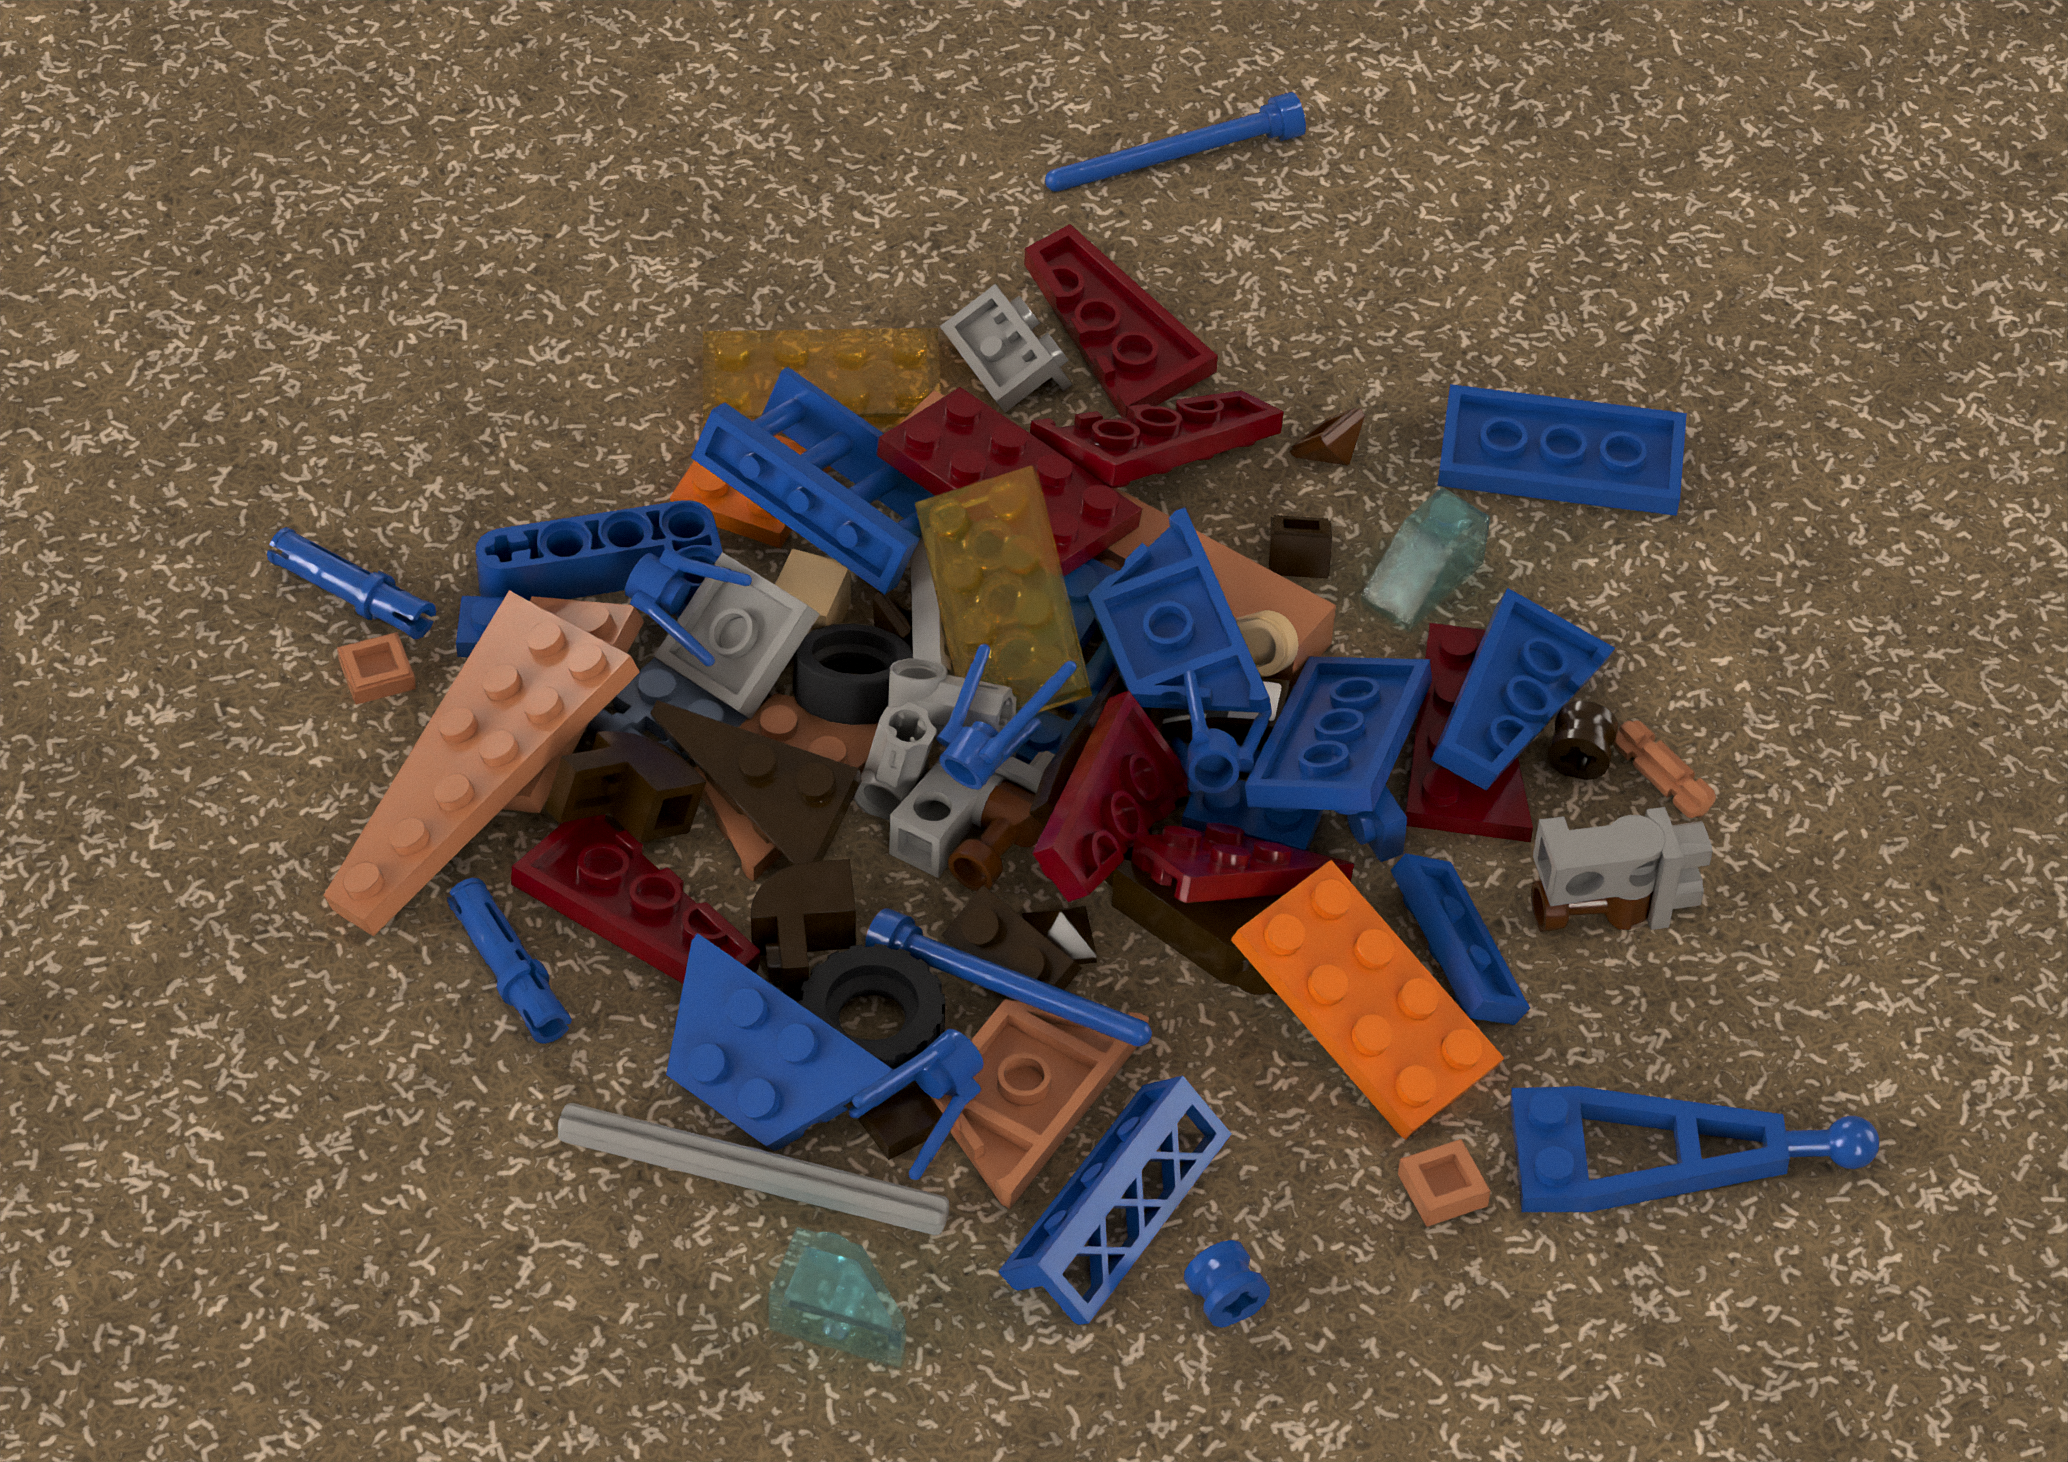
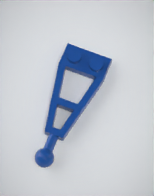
(1554, 1159)

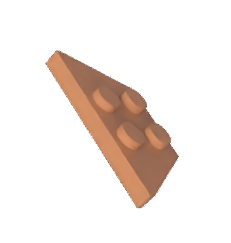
(791, 724)
(1033, 1092)

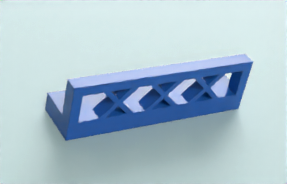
(1097, 1187)

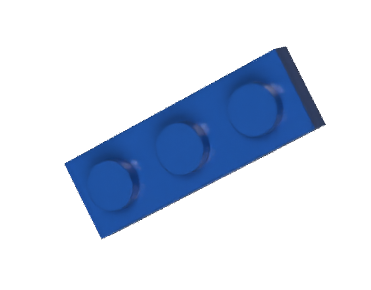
(1459, 939)

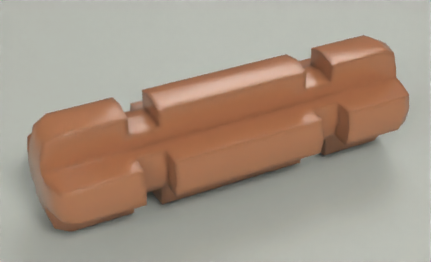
(1664, 769)

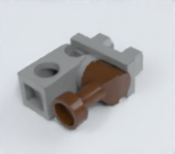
(942, 812)
(1618, 870)

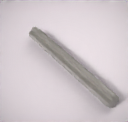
(753, 1168)

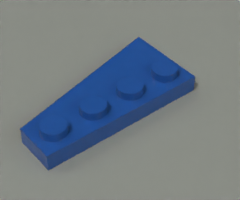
(1515, 687)

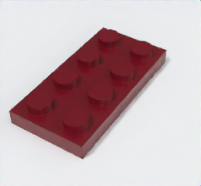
(969, 442)

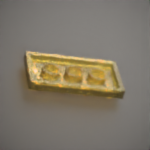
(867, 370)
(1003, 585)

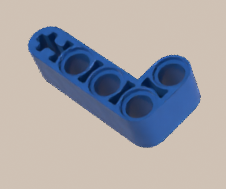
(593, 550)

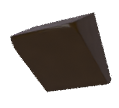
(1300, 546)

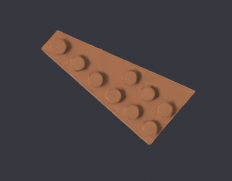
(497, 727)

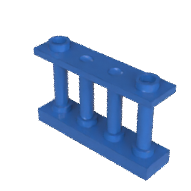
(805, 496)

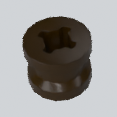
(1583, 740)

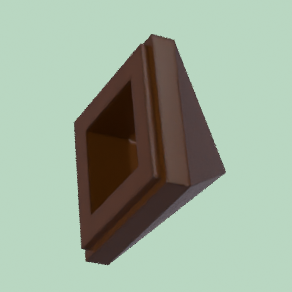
(1332, 439)

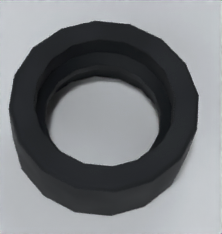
(839, 649)

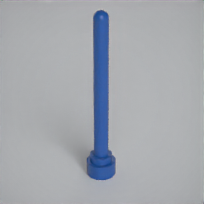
(1280, 118)
(900, 931)

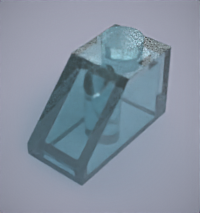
(1428, 559)
(836, 1299)

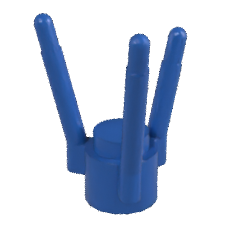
(660, 586)
(978, 750)
(1213, 755)
(939, 1070)

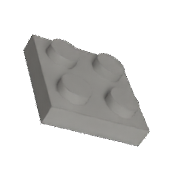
(747, 632)

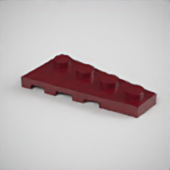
(1118, 328)
(1159, 437)
(1114, 793)
(1436, 794)
(624, 896)

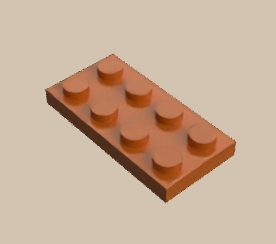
(1367, 999)

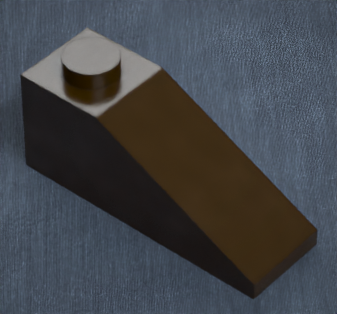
(1193, 929)

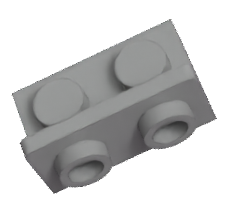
(1003, 350)

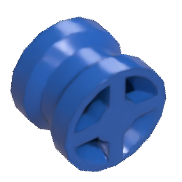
(1226, 1283)

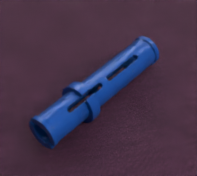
(371, 593)
(519, 978)

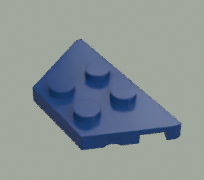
(1172, 618)
(761, 1052)

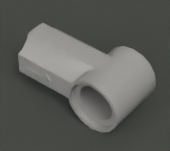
(929, 686)
(895, 759)

